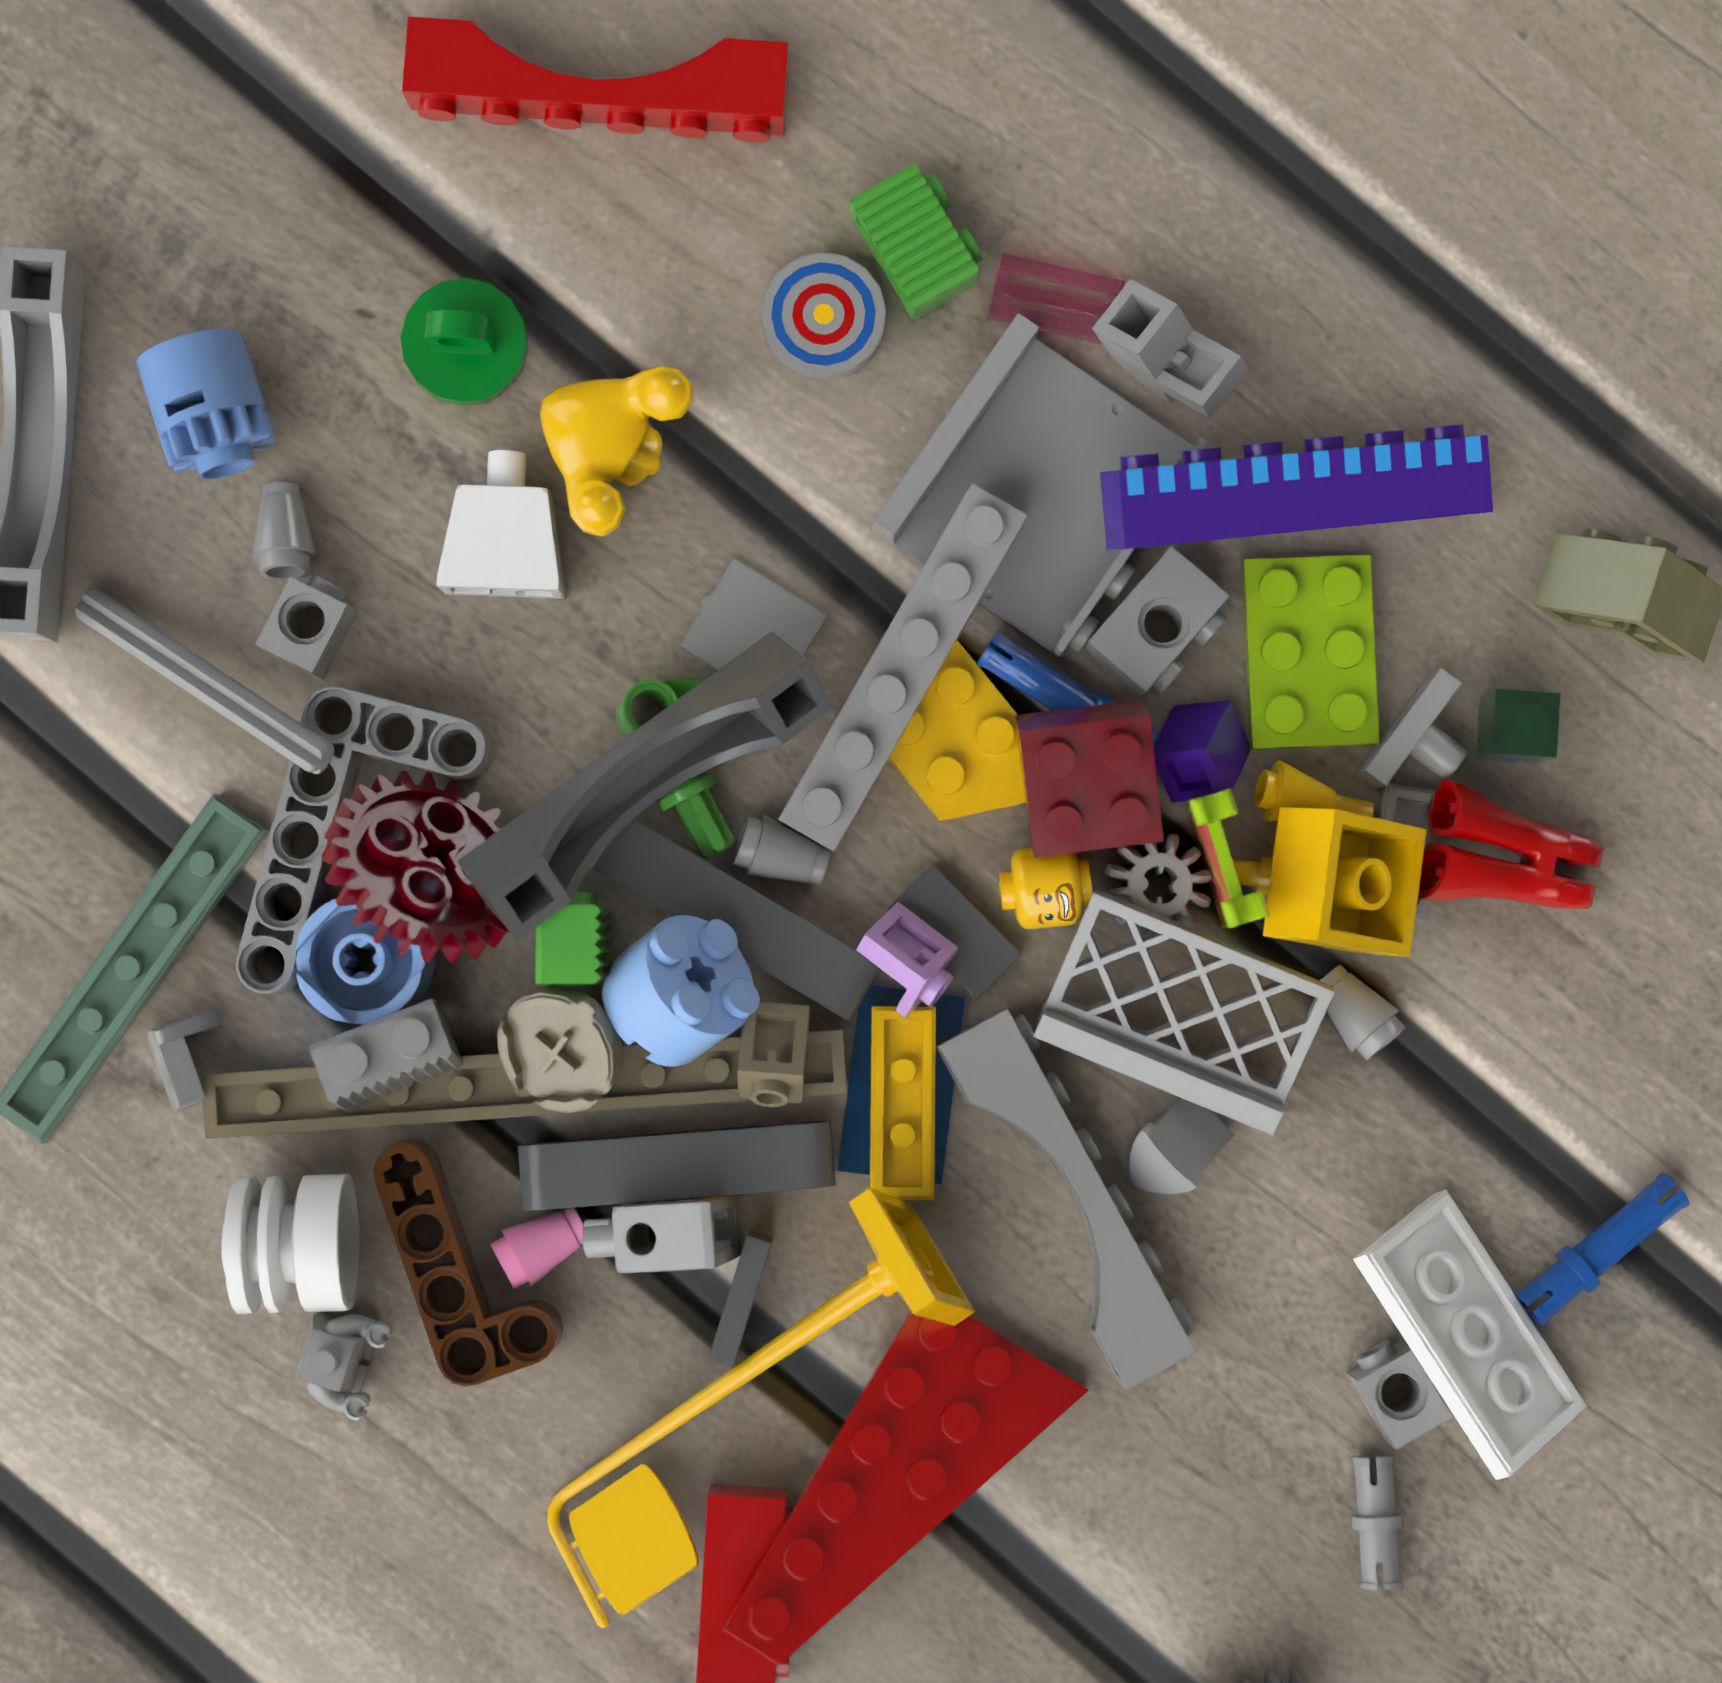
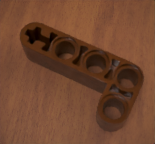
(454, 1259)

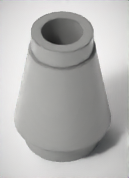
(282, 534)
(778, 852)
(1361, 1014)

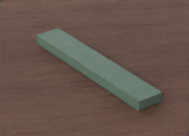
(130, 968)

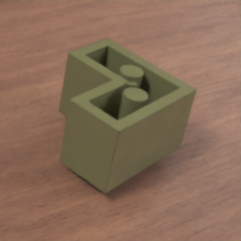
(1631, 591)

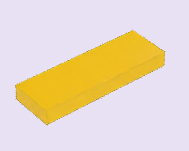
(903, 1102)

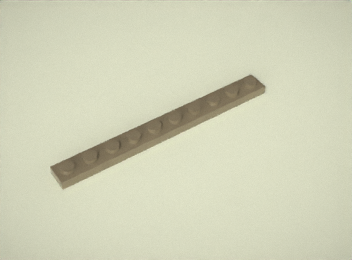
(480, 1089)

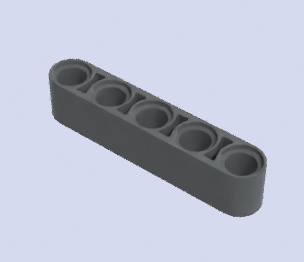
(765, 930)
(676, 1165)

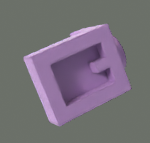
(911, 955)

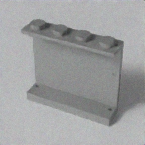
(1037, 440)

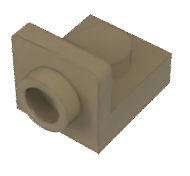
(774, 1054)

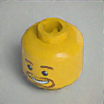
(1046, 888)

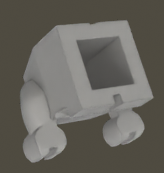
(335, 1360)

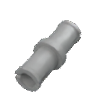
(1377, 1522)

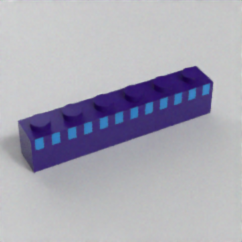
(1296, 490)

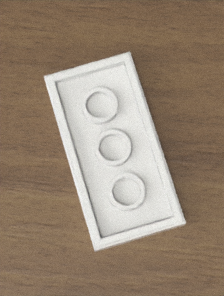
(1470, 1334)

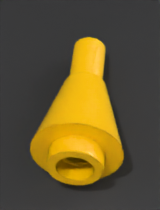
(1294, 789)

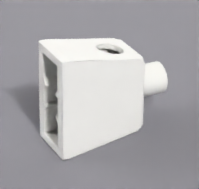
(502, 536)

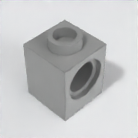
(315, 653)
(1417, 1413)

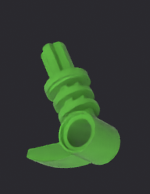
(693, 796)

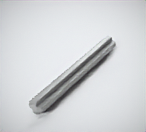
(205, 681)

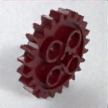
(400, 866)

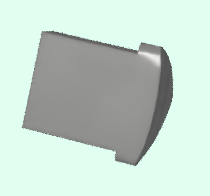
(175, 1060)
(1177, 1149)

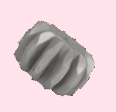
(1178, 888)

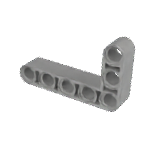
(300, 807)

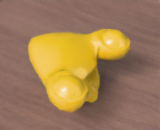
(604, 437)

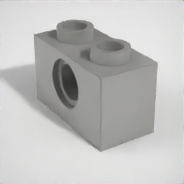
(1169, 587)

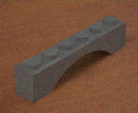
(546, 851)

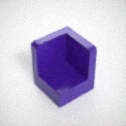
(1200, 750)

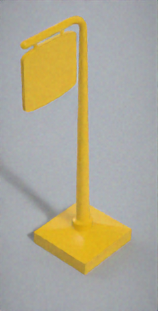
(633, 1527)

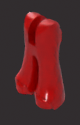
(1460, 874)

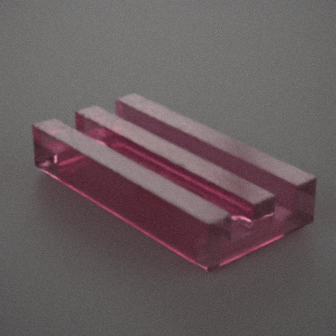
(1058, 275)

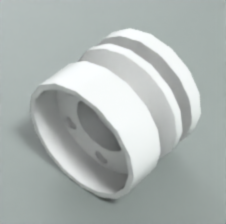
(283, 1243)

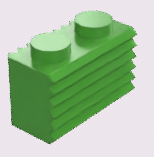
(916, 240)
(574, 944)

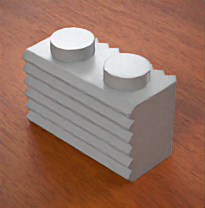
(386, 1055)

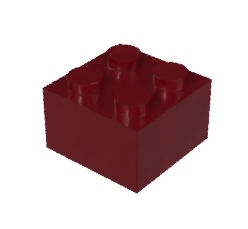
(1089, 778)

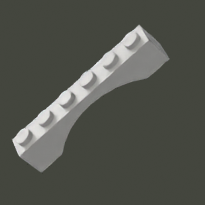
(40, 361)
(903, 667)
(1129, 1311)

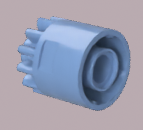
(206, 402)

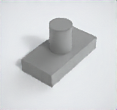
(1417, 736)

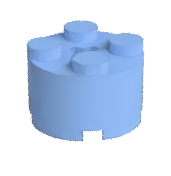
(329, 975)
(680, 989)

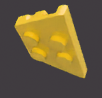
(962, 744)

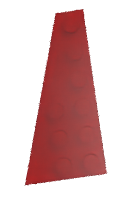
(915, 1446)

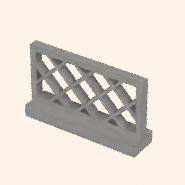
(1163, 1062)

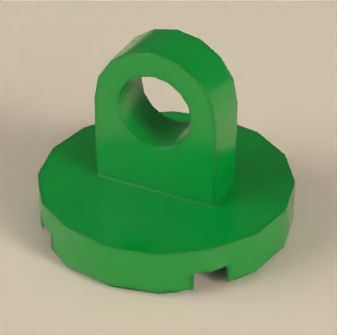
(464, 341)

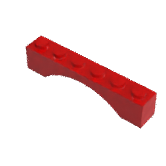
(725, 89)

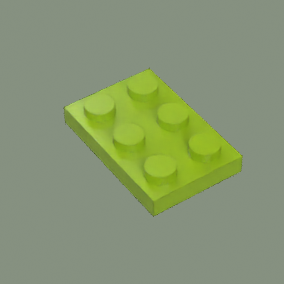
(1310, 652)

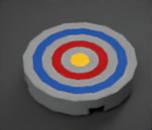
(823, 316)

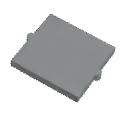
(744, 611)

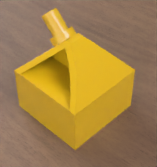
(1340, 881)

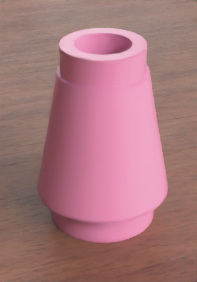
(537, 1246)

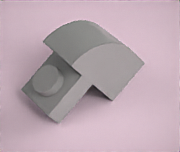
(1165, 352)

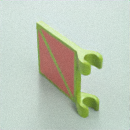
(1205, 821)

